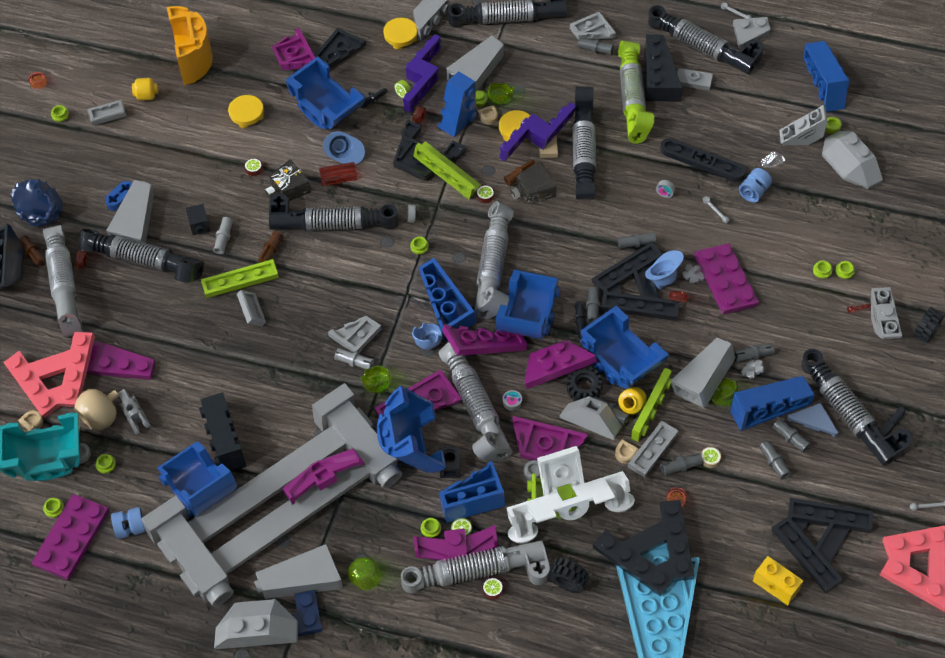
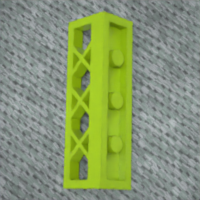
(446, 169)

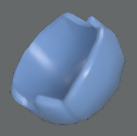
(427, 336)

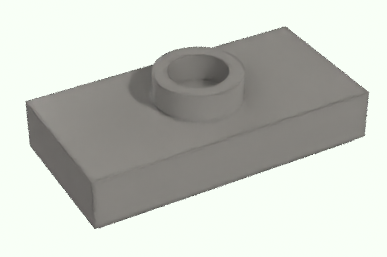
(695, 79)
(106, 112)
(251, 308)

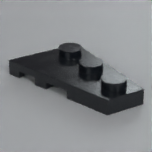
(339, 47)

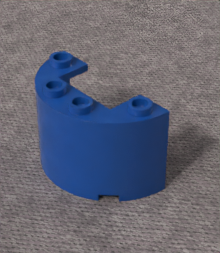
(320, 96)
(529, 305)
(619, 351)
(401, 430)
(197, 479)

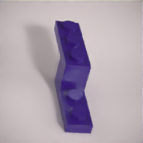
(422, 73)
(537, 131)

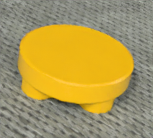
(400, 32)
(246, 110)
(510, 122)

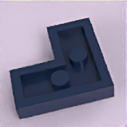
(307, 613)

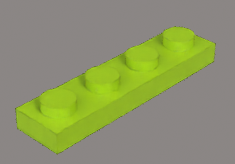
(239, 278)
(649, 411)

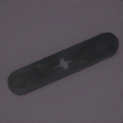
(712, 163)

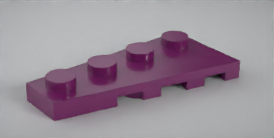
(116, 362)

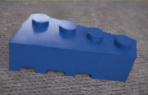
(826, 75)
(445, 298)
(770, 401)

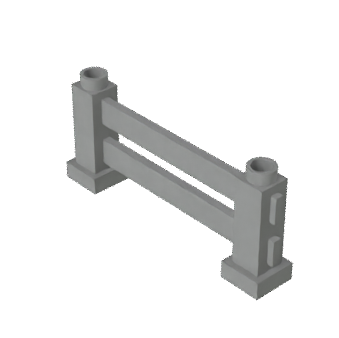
(184, 539)

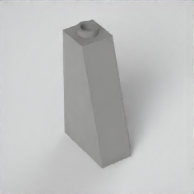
(479, 61)
(134, 213)
(704, 373)
(300, 574)

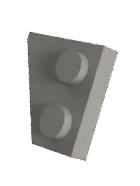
(592, 28)
(750, 29)
(356, 334)

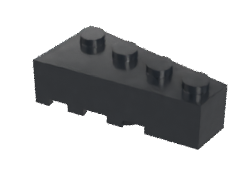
(660, 73)
(223, 433)

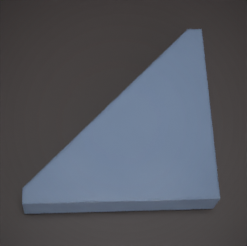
(814, 418)

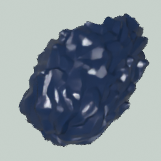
(36, 202)

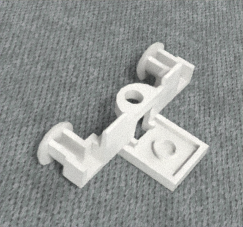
(563, 469)

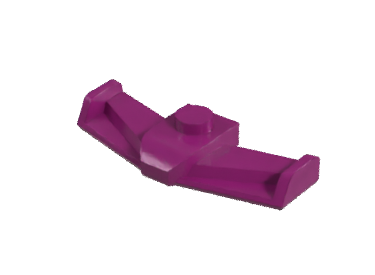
(321, 473)
(455, 544)

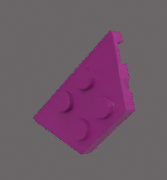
(293, 51)
(555, 362)
(542, 439)

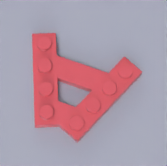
(72, 362)
(898, 569)

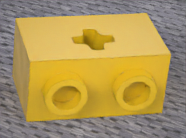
(777, 580)

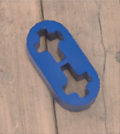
(118, 195)

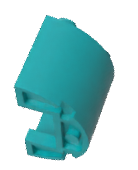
(41, 452)

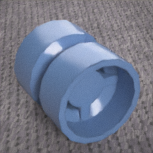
(755, 185)
(135, 524)

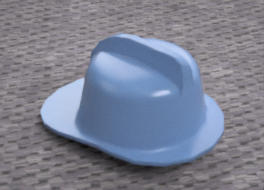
(343, 148)
(664, 269)

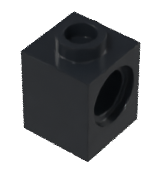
(198, 219)
(452, 469)

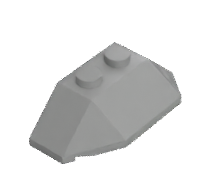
(852, 159)
(256, 625)

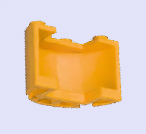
(191, 42)

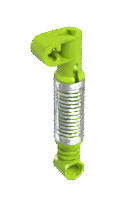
(634, 109)

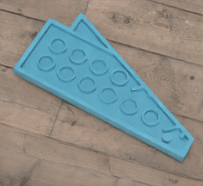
(658, 622)

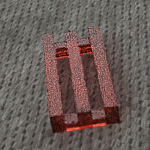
(338, 171)

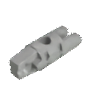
(132, 411)

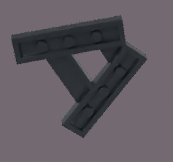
(648, 302)
(629, 552)
(817, 559)

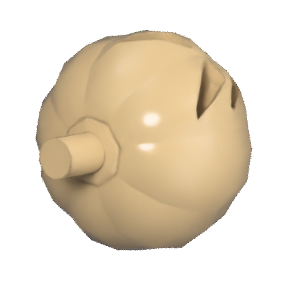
(96, 409)

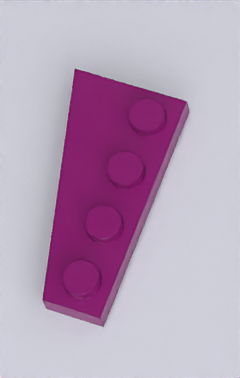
(482, 341)
(435, 389)

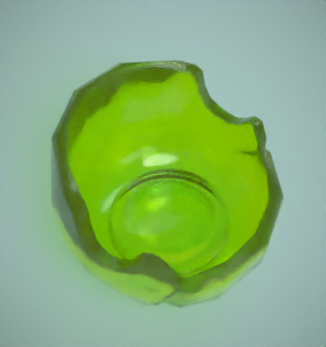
(500, 93)
(376, 379)
(725, 392)
(364, 573)

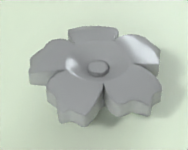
(694, 274)
(753, 368)

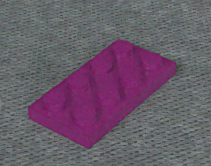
(726, 279)
(70, 537)

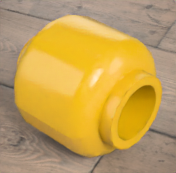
(144, 89)
(632, 400)

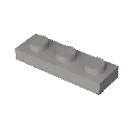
(653, 449)

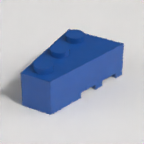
(460, 104)
(473, 495)

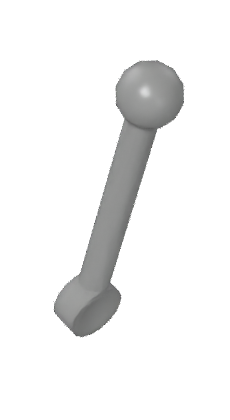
(724, 6)
(706, 200)
(914, 506)

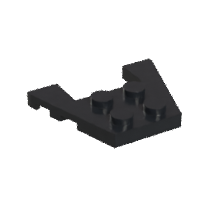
(408, 163)

